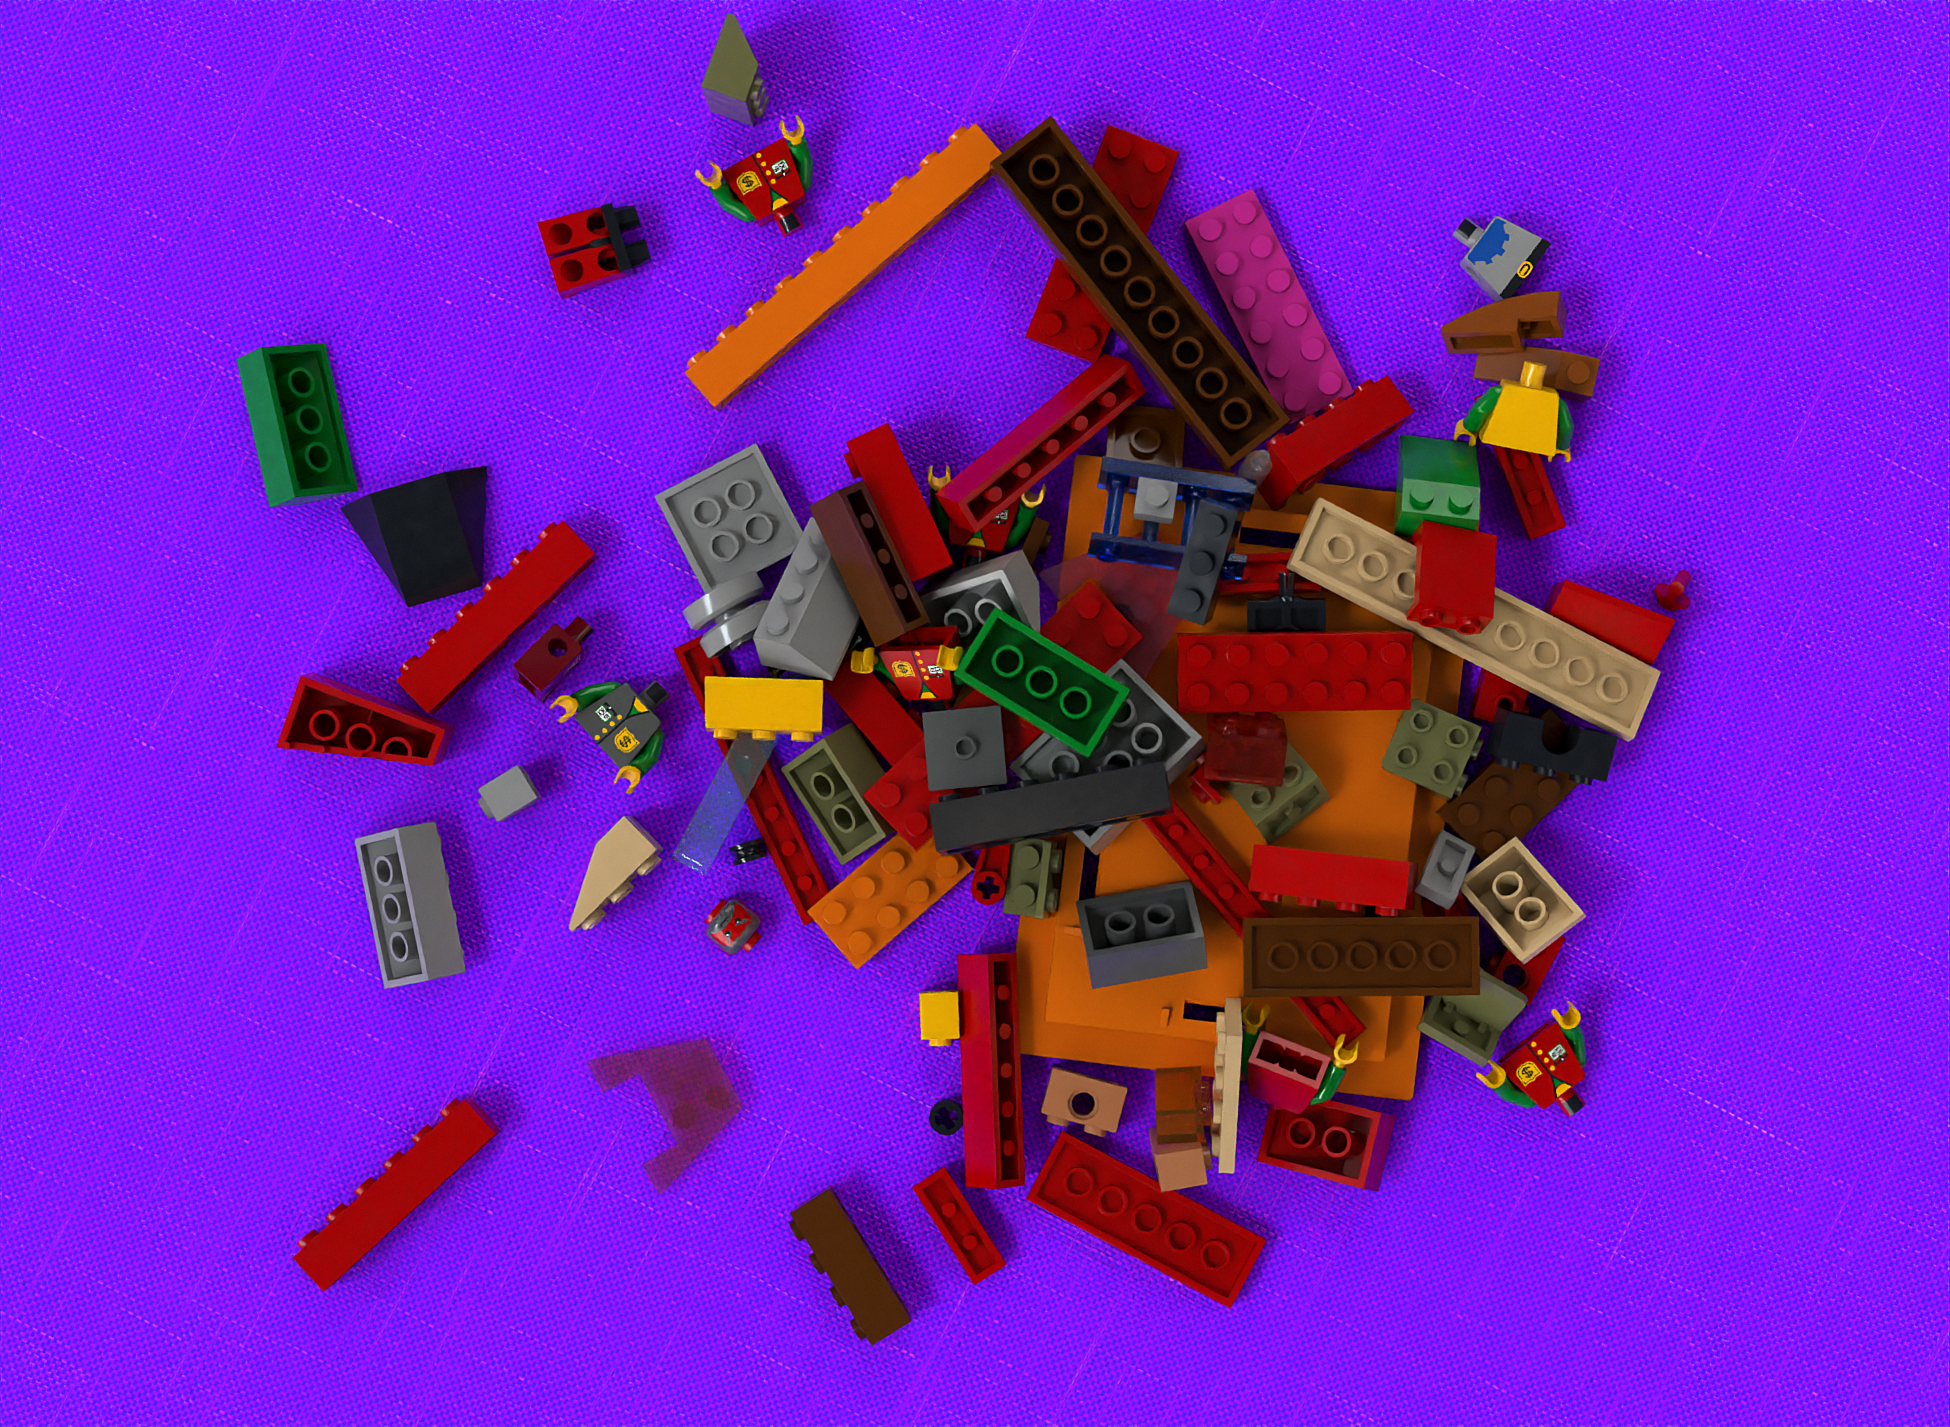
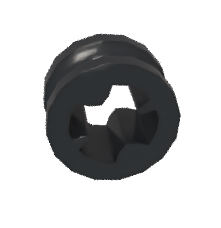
(747, 851)
(942, 1128)

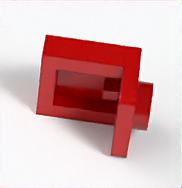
(1200, 787)

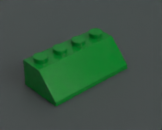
(296, 424)

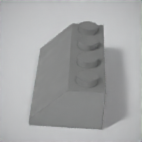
(809, 613)
(410, 905)

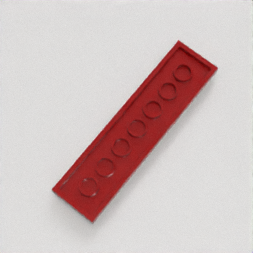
(1083, 626)

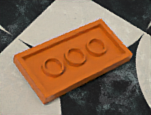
(885, 896)

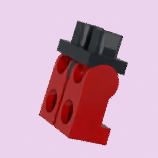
(590, 248)

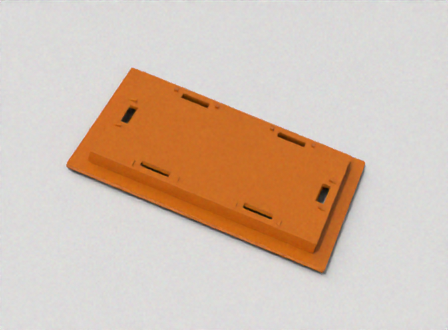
(1365, 817)

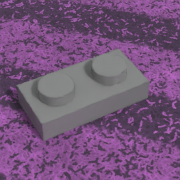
(1445, 869)

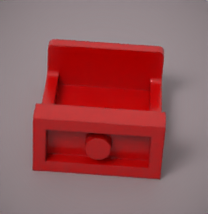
(1453, 578)

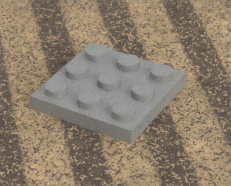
(731, 519)

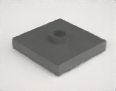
(964, 748)

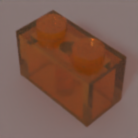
(1181, 1105)

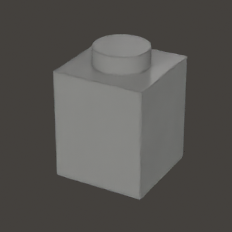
(508, 794)

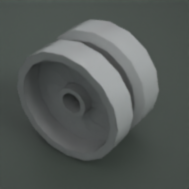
(730, 611)

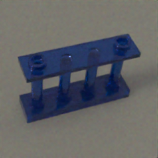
(1122, 477)

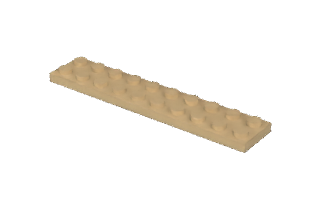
(1516, 645)

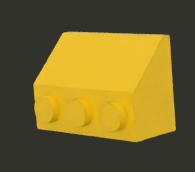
(764, 707)

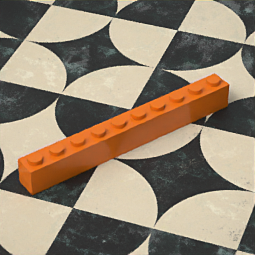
(844, 267)

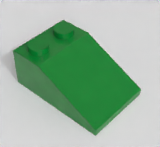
(1436, 484)

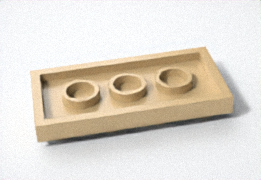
(1226, 1085)

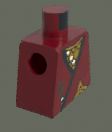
(540, 670)

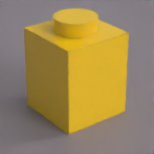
(939, 1017)

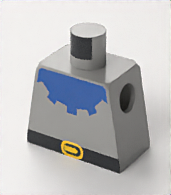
(1499, 255)

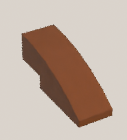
(1507, 324)

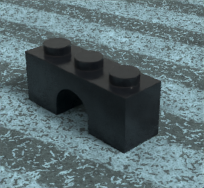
(1203, 561)
(1582, 754)

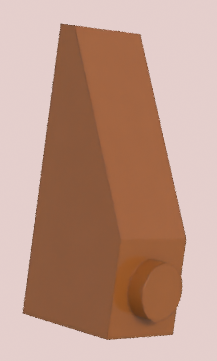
(1566, 372)

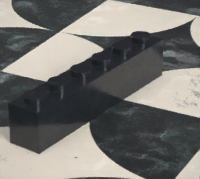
(1051, 807)

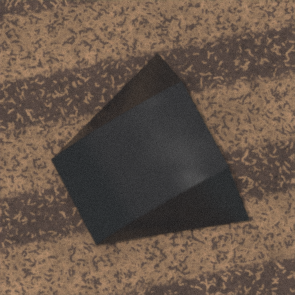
(426, 533)

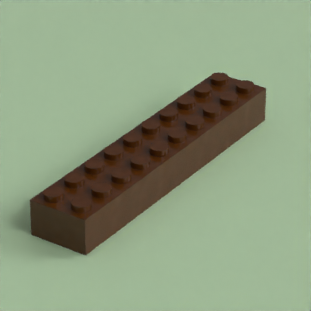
(1138, 294)

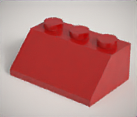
(1610, 619)

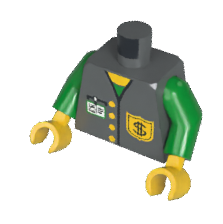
(621, 724)

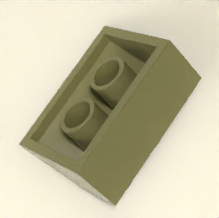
(733, 77)
(832, 786)

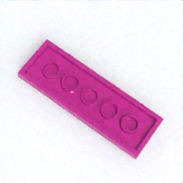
(1268, 306)

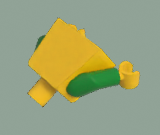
(1521, 416)

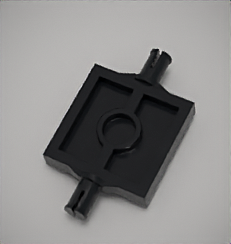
(1286, 611)

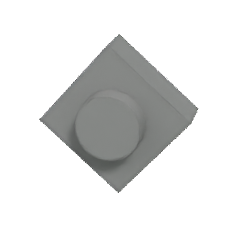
(1155, 500)

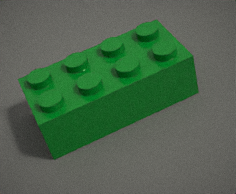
(1042, 683)

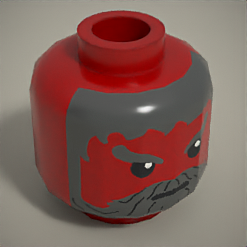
(733, 926)

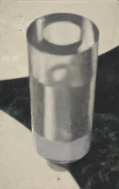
(1255, 467)

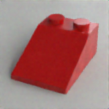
(1329, 1143)

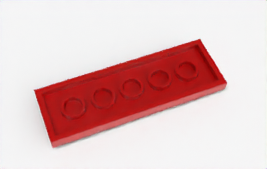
(1137, 177)
(1294, 671)
(1144, 1222)

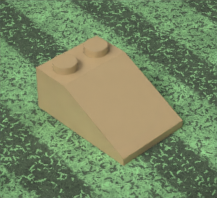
(1519, 900)

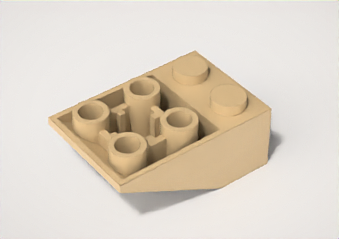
(614, 863)

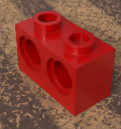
(1531, 972)

